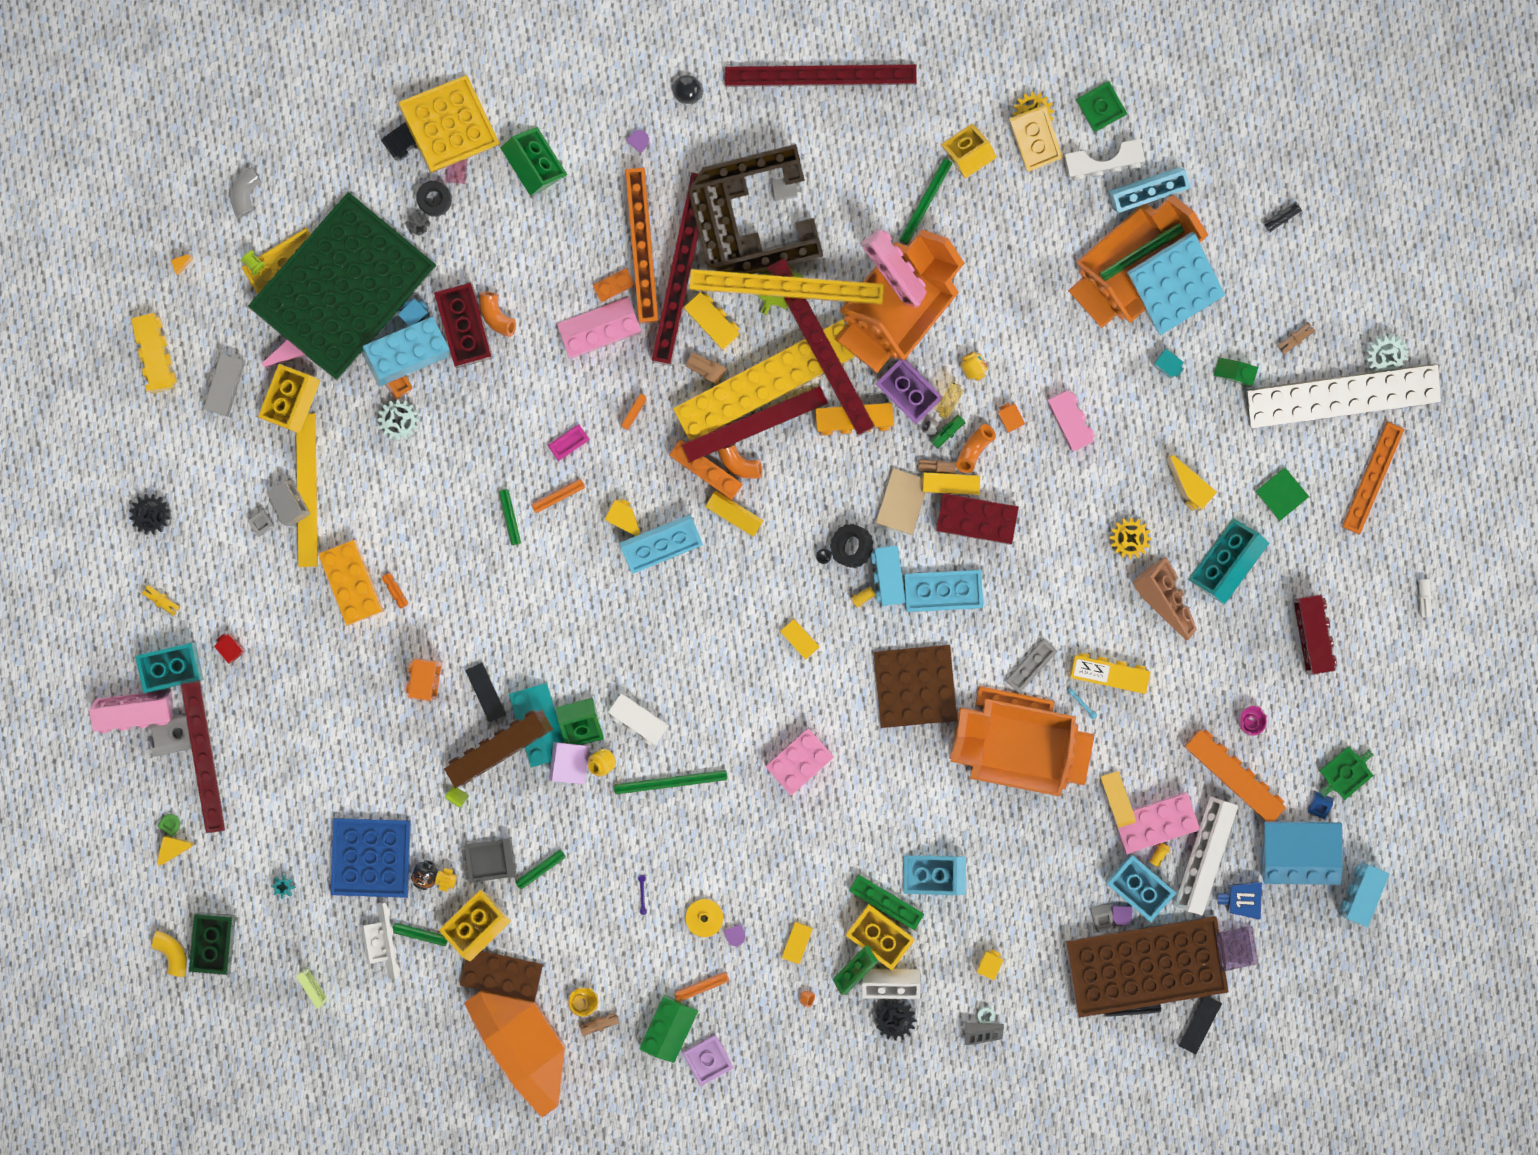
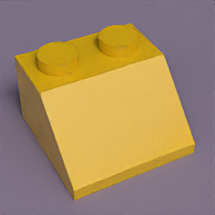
(969, 150)

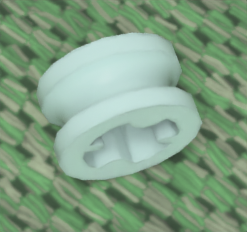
(991, 1017)

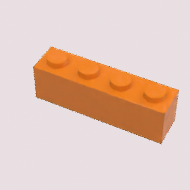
(708, 472)

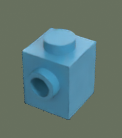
(414, 312)

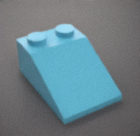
(935, 875)

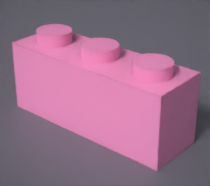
(1071, 420)

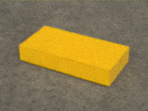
(799, 639)
(797, 943)

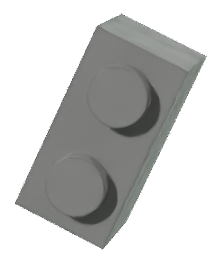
(288, 503)

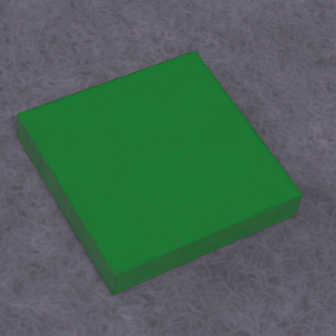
(1101, 106)
(1282, 494)

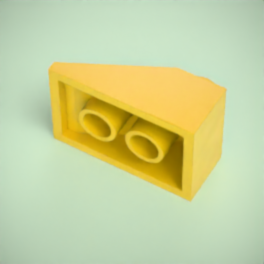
(1191, 486)

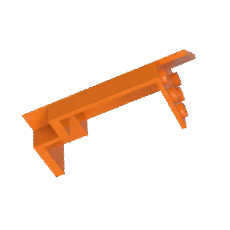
(1118, 295)
(893, 328)
(1022, 747)

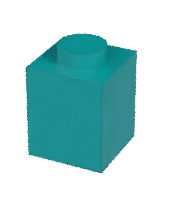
(1169, 364)

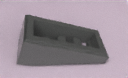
(982, 1032)

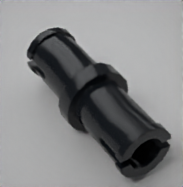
(1282, 217)

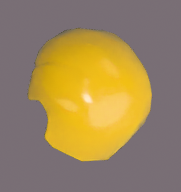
(578, 1006)

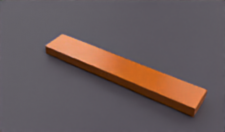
(1373, 478)

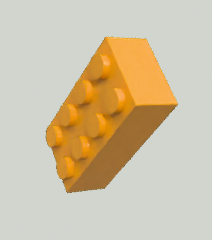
(351, 582)

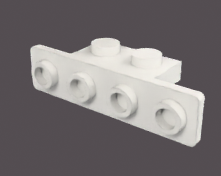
(379, 941)

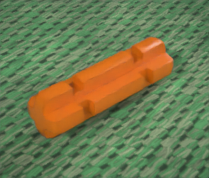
(395, 591)

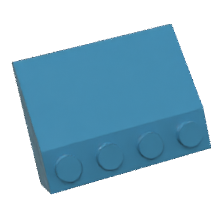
(1302, 853)

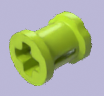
(253, 262)

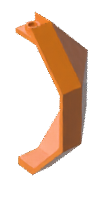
(522, 1046)

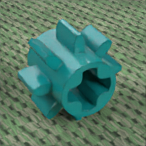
(287, 883)

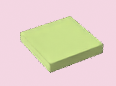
(312, 988)

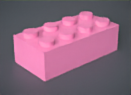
(1158, 823)

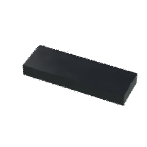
(485, 692)
(1200, 1024)

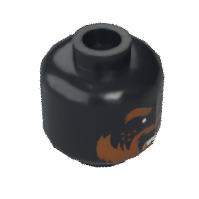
(424, 875)

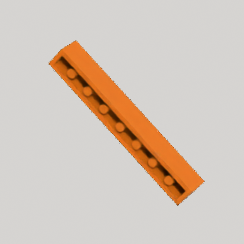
(642, 245)

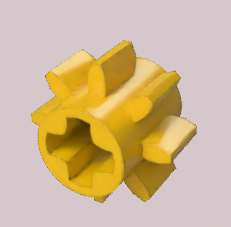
(446, 879)

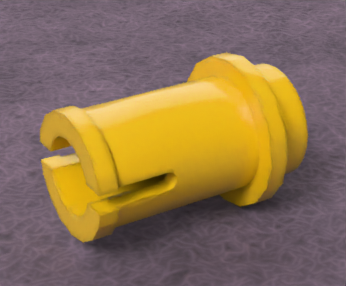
(862, 596)
(1159, 854)

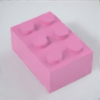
(799, 761)

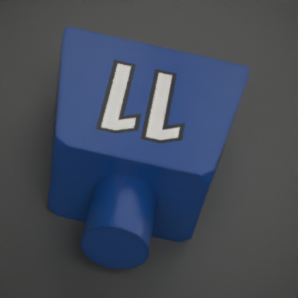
(1243, 899)

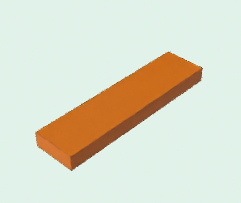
(1012, 698)

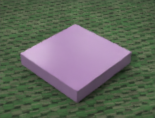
(569, 763)
(708, 1060)

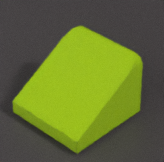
(457, 796)

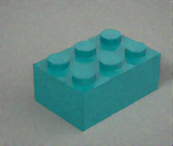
(169, 667)

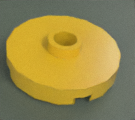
(711, 910)

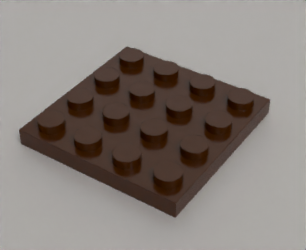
(915, 686)

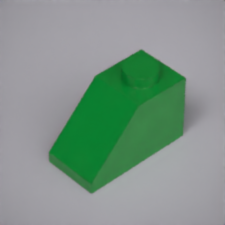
(1236, 371)

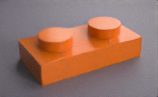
(614, 285)

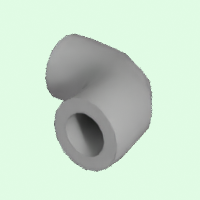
(241, 192)

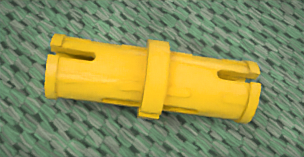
(160, 600)

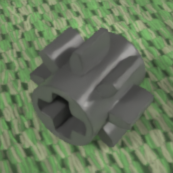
(417, 223)

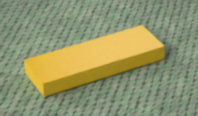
(951, 483)
(734, 513)
(1118, 799)

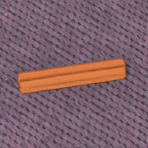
(558, 496)
(701, 987)

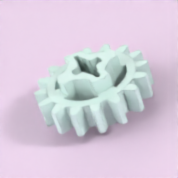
(1387, 345)
(410, 415)

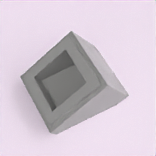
(1102, 916)

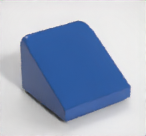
(1320, 805)

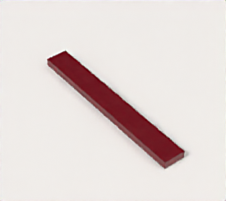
(754, 424)
(203, 756)

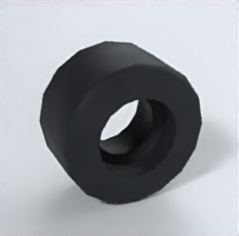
(442, 207)

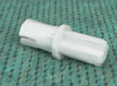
(1425, 598)

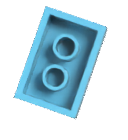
(888, 576)
(1140, 887)
(1363, 894)

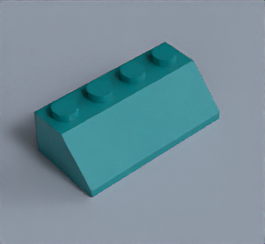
(1229, 561)
(538, 699)

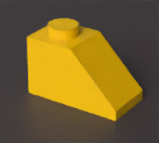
(623, 517)

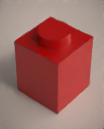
(229, 647)

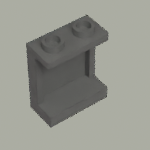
(489, 860)

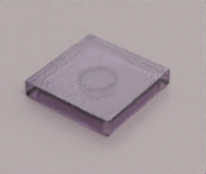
(1237, 948)

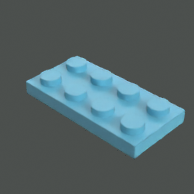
(661, 544)
(943, 591)

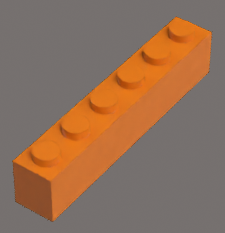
(1235, 777)

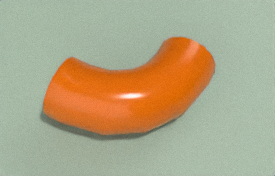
(494, 317)
(974, 447)
(738, 465)

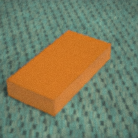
(636, 408)

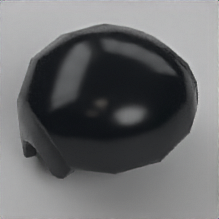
(687, 89)

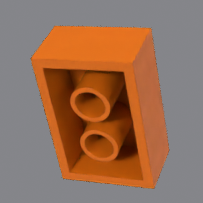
(423, 679)

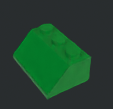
(533, 160)
(668, 1029)

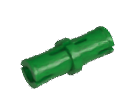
(947, 431)

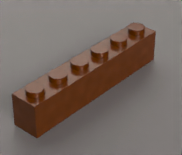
(498, 748)

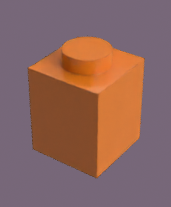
(1010, 417)

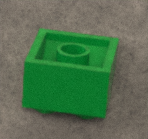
(579, 722)

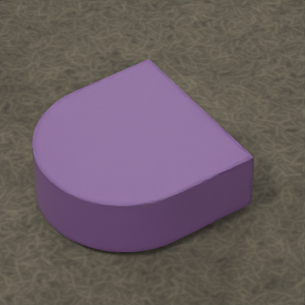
(638, 140)
(1122, 914)
(735, 935)

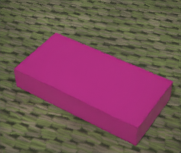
(568, 442)

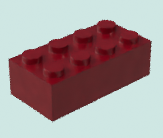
(463, 325)
(977, 519)
(1314, 634)

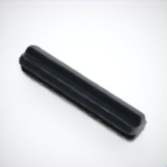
(1142, 1010)

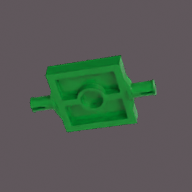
(1346, 773)

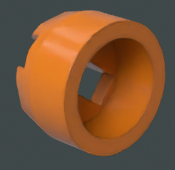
(807, 998)

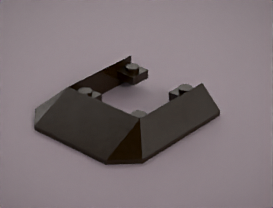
(716, 221)

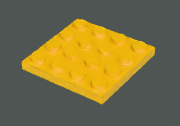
(448, 124)

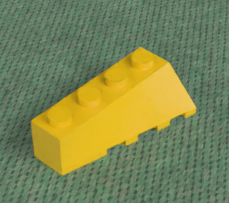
(153, 353)

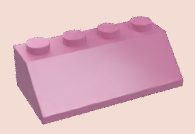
(599, 328)
(131, 711)

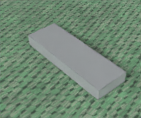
(1031, 665)

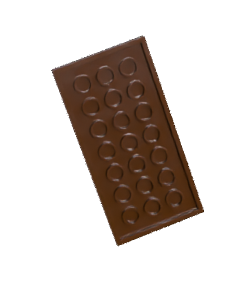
(1146, 966)

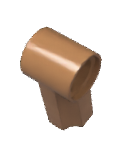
(708, 369)

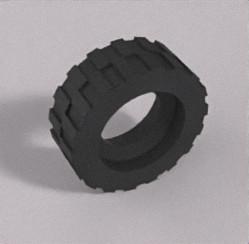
(839, 541)

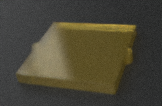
(949, 400)

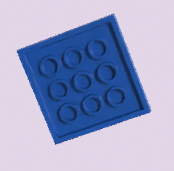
(370, 857)

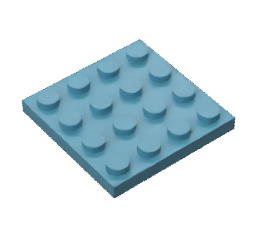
(1176, 283)

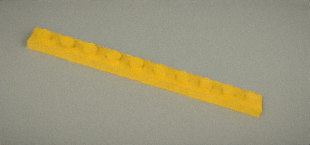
(786, 287)

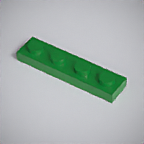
(886, 902)

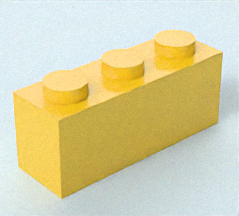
(712, 320)

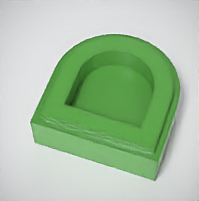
(170, 824)

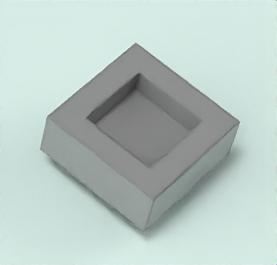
(260, 523)

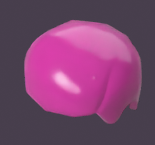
(1250, 726)

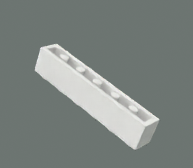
(1206, 856)

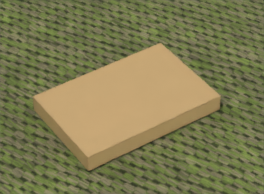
(901, 502)

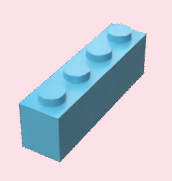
(1149, 189)

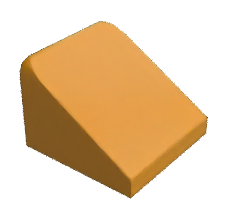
(181, 263)

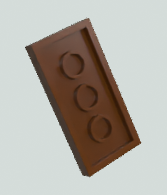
(502, 975)

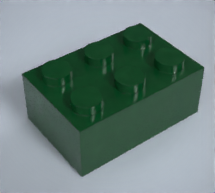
(212, 943)

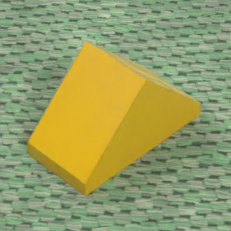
(171, 848)

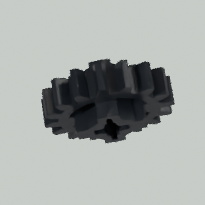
(157, 509)
(886, 1022)

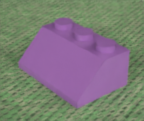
(909, 390)

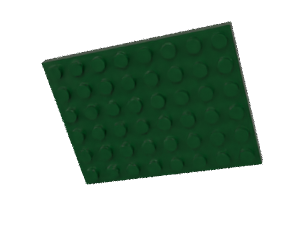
(342, 286)

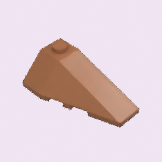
(1159, 590)

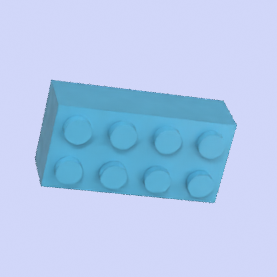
(405, 351)

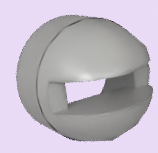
(931, 429)

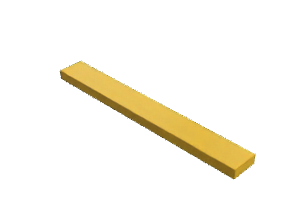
(307, 488)

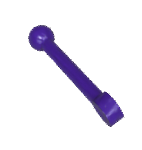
(641, 879)

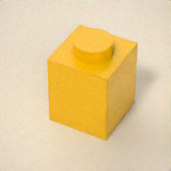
(990, 964)

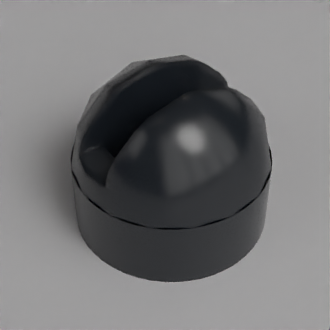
(820, 557)

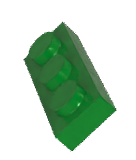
(855, 970)

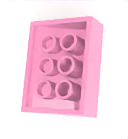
(894, 269)

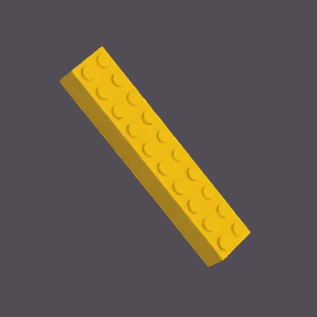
(756, 386)

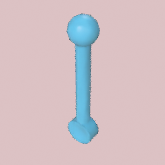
(1093, 715)

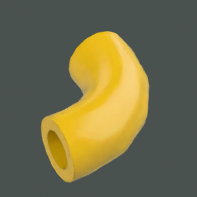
(173, 951)

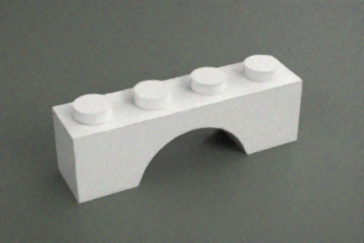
(1080, 164)

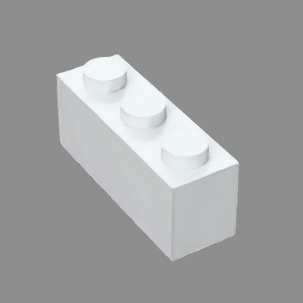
(637, 719)
(891, 984)

